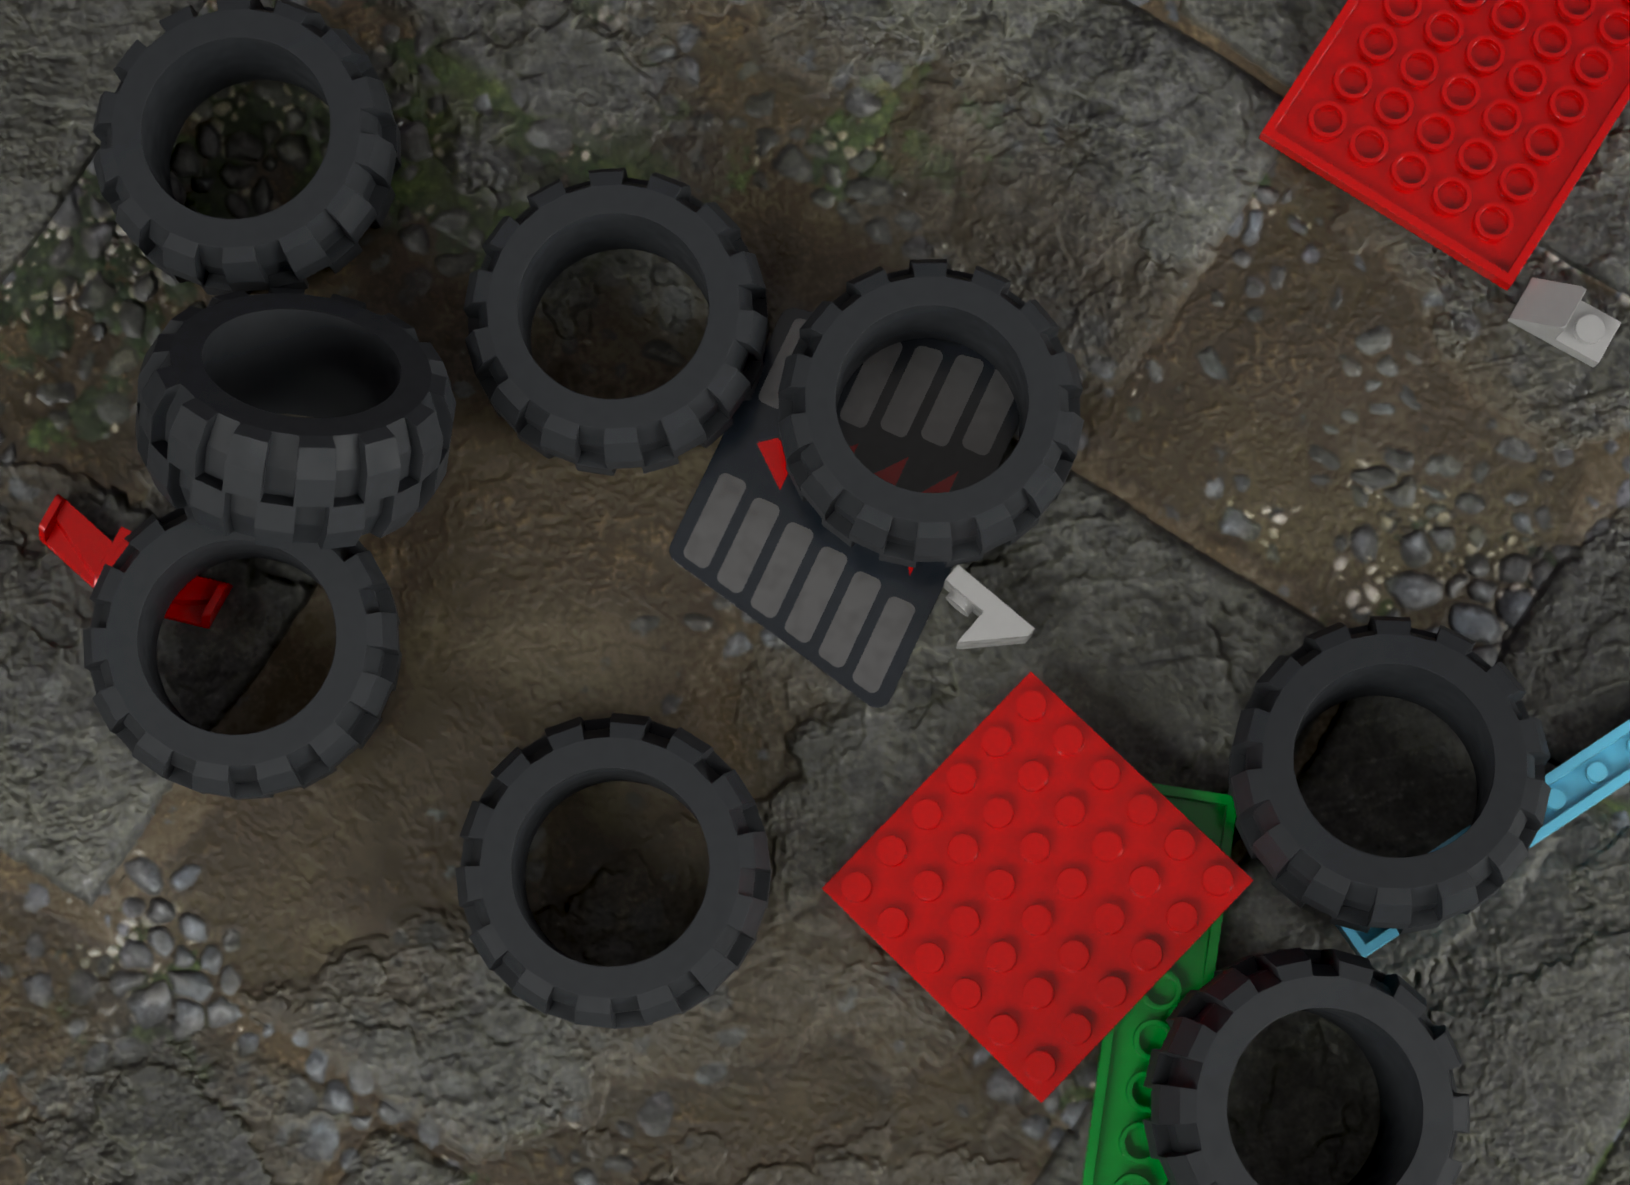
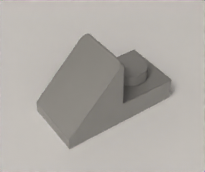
(1562, 319)
(995, 622)

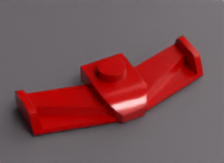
(89, 549)

